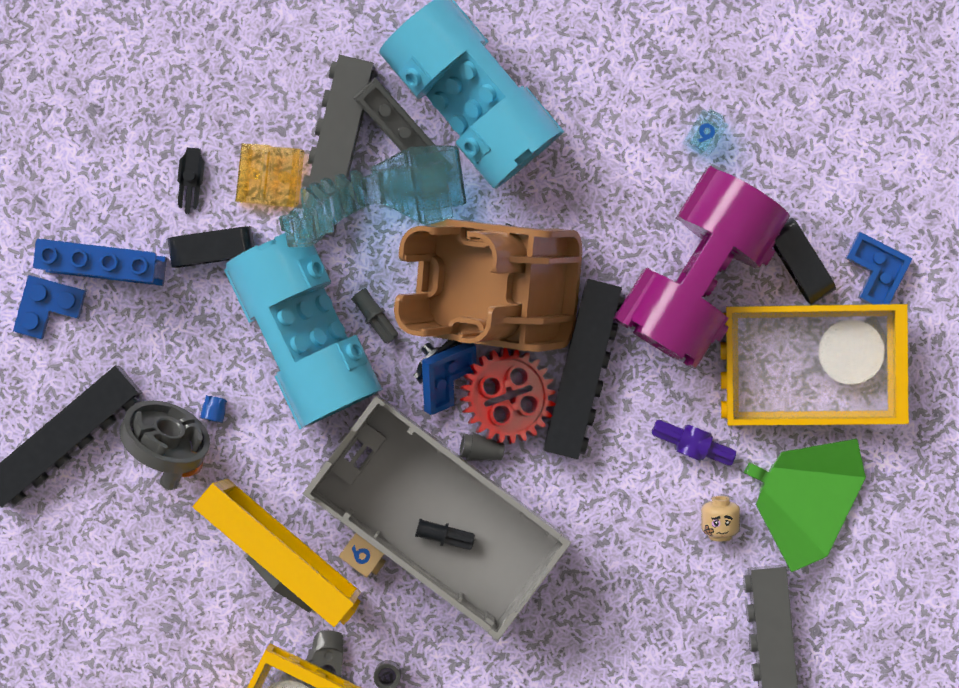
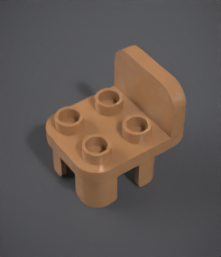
(492, 284)

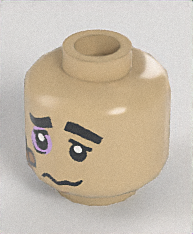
(720, 518)

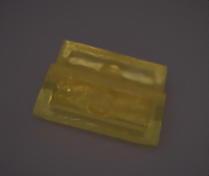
(269, 175)

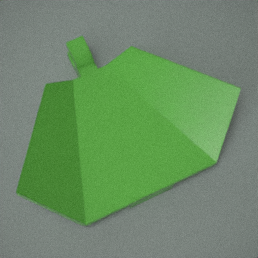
(809, 498)

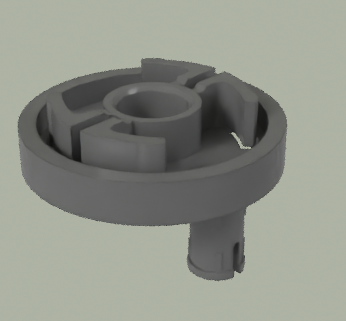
(163, 438)

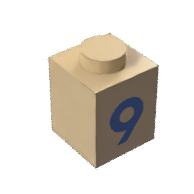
(362, 556)

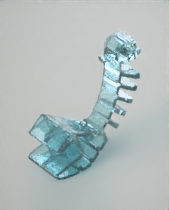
(413, 182)

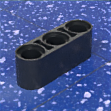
(209, 246)
(803, 263)

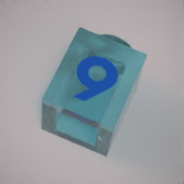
(705, 132)

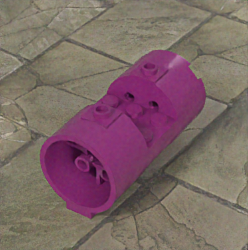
(732, 223)

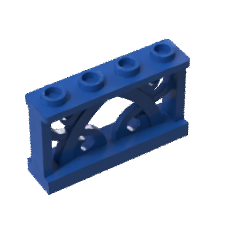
(99, 262)

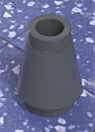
(478, 448)

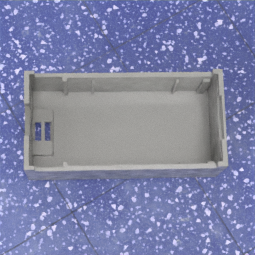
(420, 477)

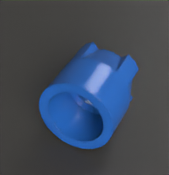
(213, 409)

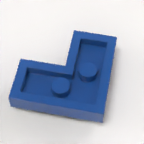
(885, 265)
(41, 299)
(441, 371)

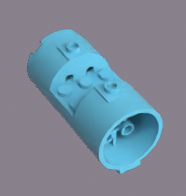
(446, 60)
(316, 359)

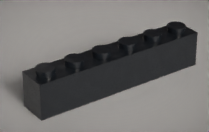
(582, 369)
(65, 433)

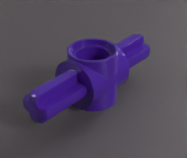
(694, 442)

